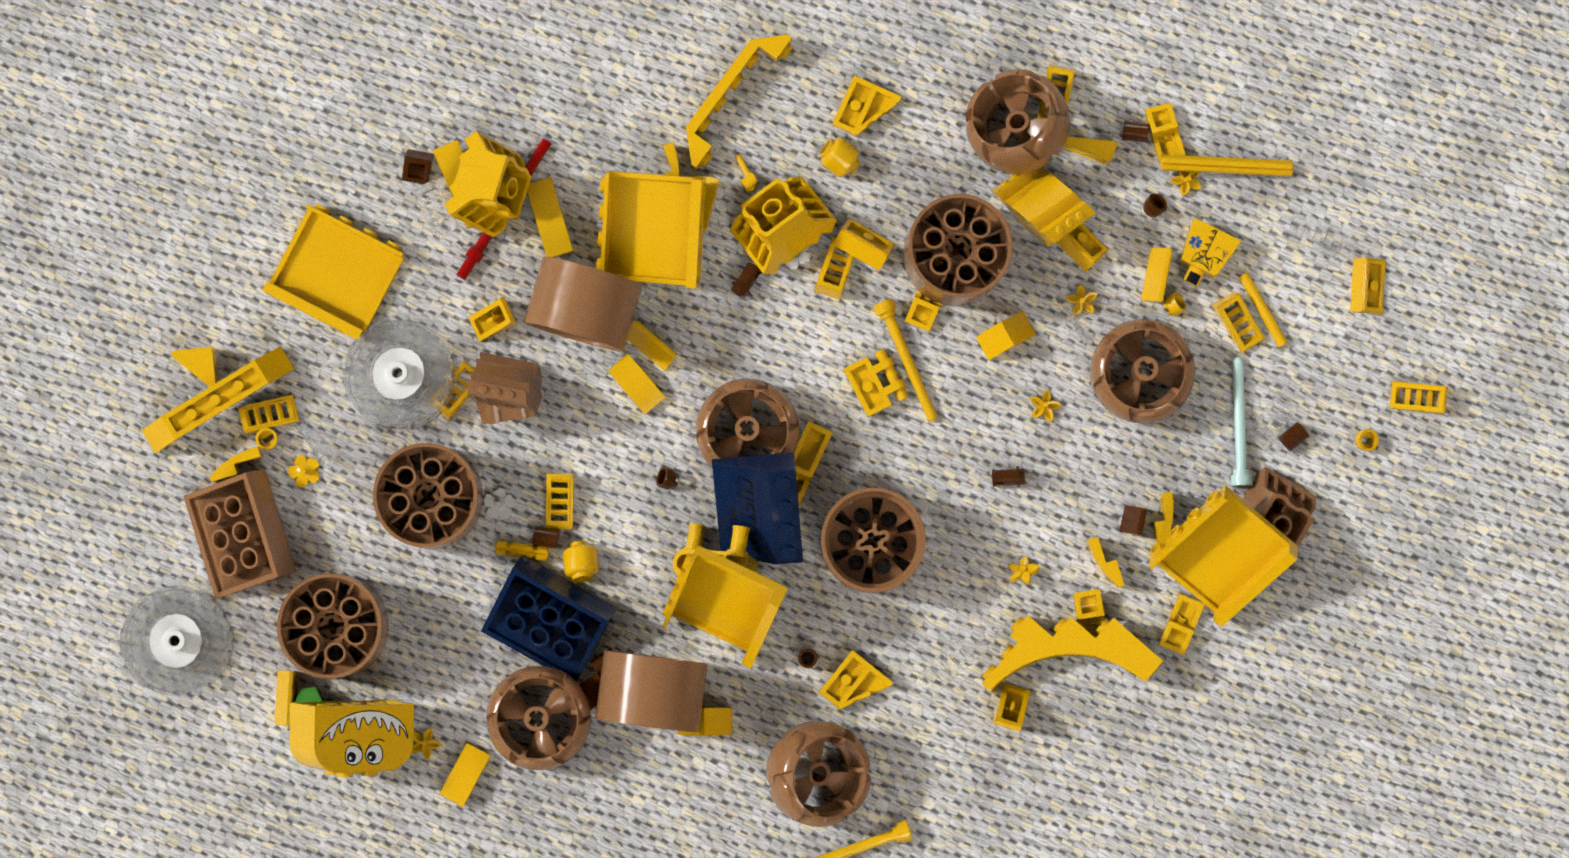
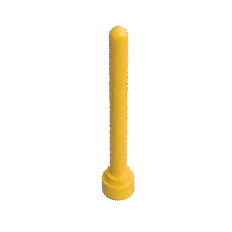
(886, 311)
(900, 832)

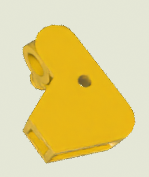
(736, 553)

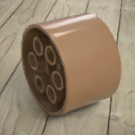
(928, 280)
(583, 303)
(891, 503)
(462, 521)
(374, 633)
(651, 691)

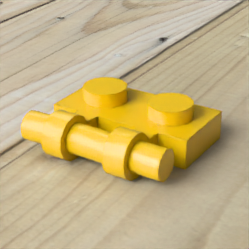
(868, 386)

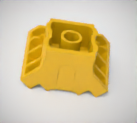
(488, 185)
(1043, 205)
(781, 223)

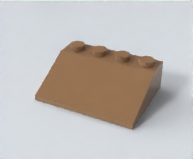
(240, 533)

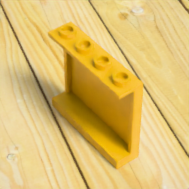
(652, 227)
(335, 272)
(1224, 554)
(725, 601)

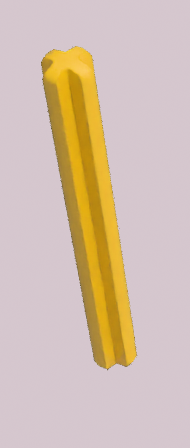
(1226, 165)

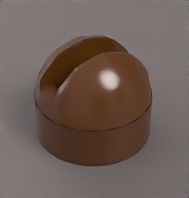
(1154, 205)
(669, 481)

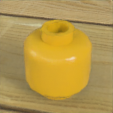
(839, 157)
(580, 562)

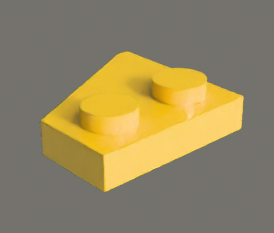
(863, 106)
(853, 682)

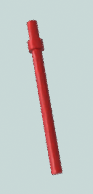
(475, 253)

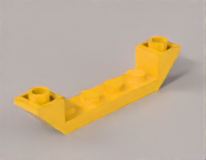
(773, 47)
(217, 398)

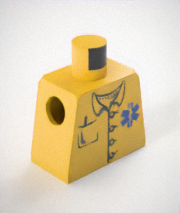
(1206, 251)

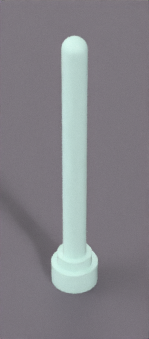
(1241, 475)

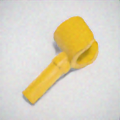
(749, 181)

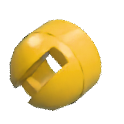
(1175, 304)
(1366, 433)
(264, 434)

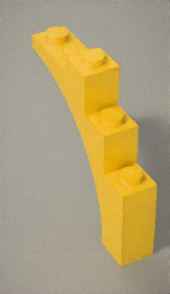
(1071, 639)

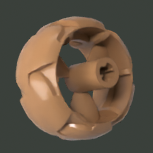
(1035, 138)
(1175, 373)
(738, 397)
(565, 696)
(794, 776)

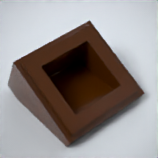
(417, 166)
(1133, 520)
(591, 688)

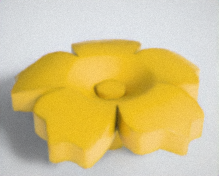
(304, 470)

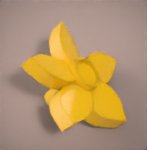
(1187, 181)
(1082, 300)
(1044, 406)
(1023, 570)
(425, 743)

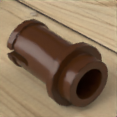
(746, 280)
(1008, 477)

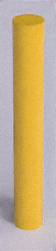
(1263, 309)

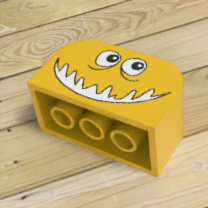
(352, 735)

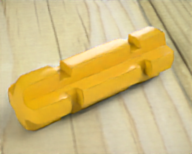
(519, 549)

